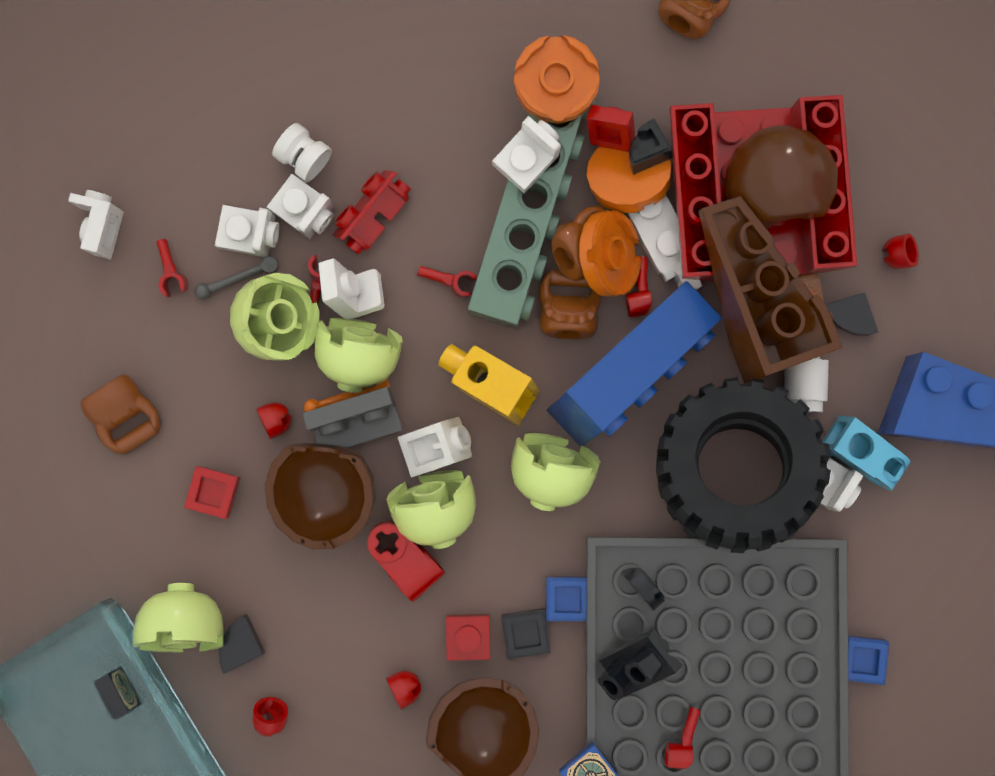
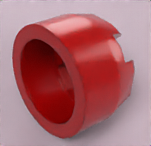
(902, 252)
(274, 418)
(404, 687)
(276, 713)

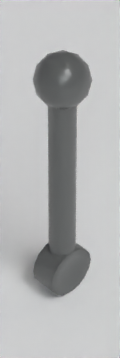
(268, 264)

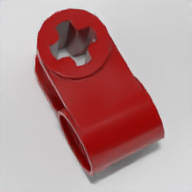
(408, 566)

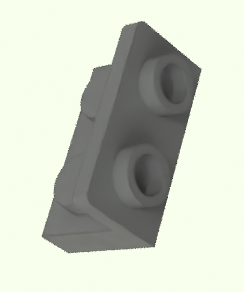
(355, 419)

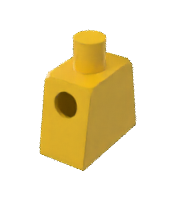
(503, 390)

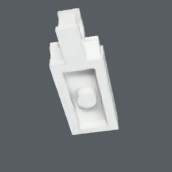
(660, 240)

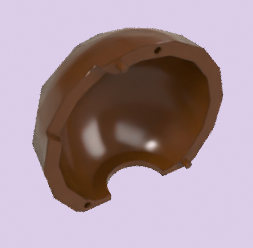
(783, 175)
(319, 494)
(484, 729)

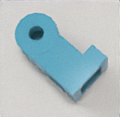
(866, 452)

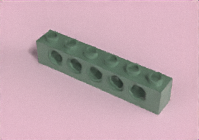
(488, 298)

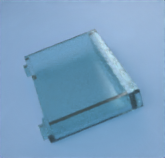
(65, 724)

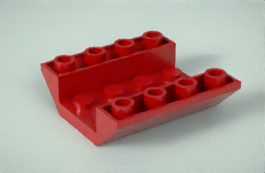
(701, 152)

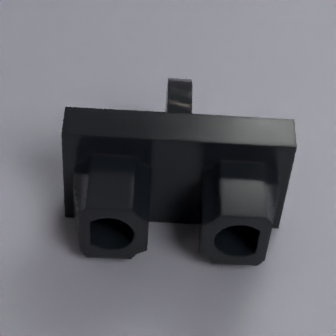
(637, 665)

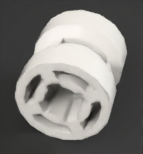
(301, 152)

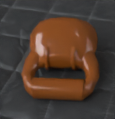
(691, 17)
(566, 244)
(567, 315)
(115, 405)

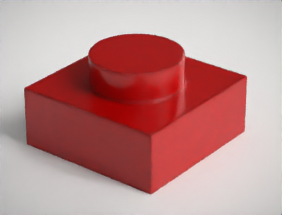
(610, 127)
(212, 492)
(468, 637)

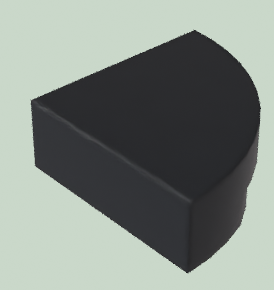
(649, 148)
(853, 315)
(646, 588)
(240, 645)

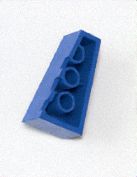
(635, 365)
(941, 403)

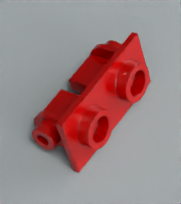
(359, 221)

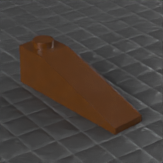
(763, 302)

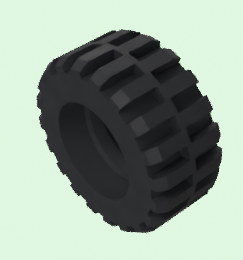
(754, 410)

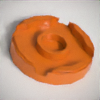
(556, 79)
(616, 186)
(609, 253)

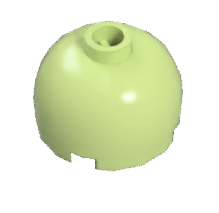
(274, 317)
(355, 353)
(551, 472)
(434, 510)
(178, 621)

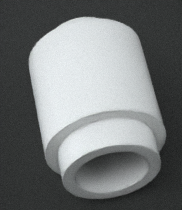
(809, 383)

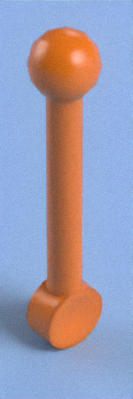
(312, 404)

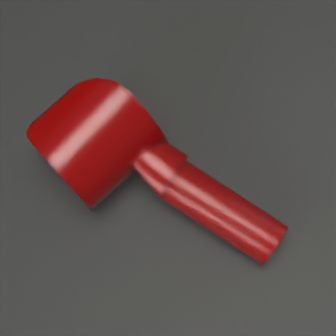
(169, 270)
(447, 279)
(315, 285)
(639, 302)
(681, 754)

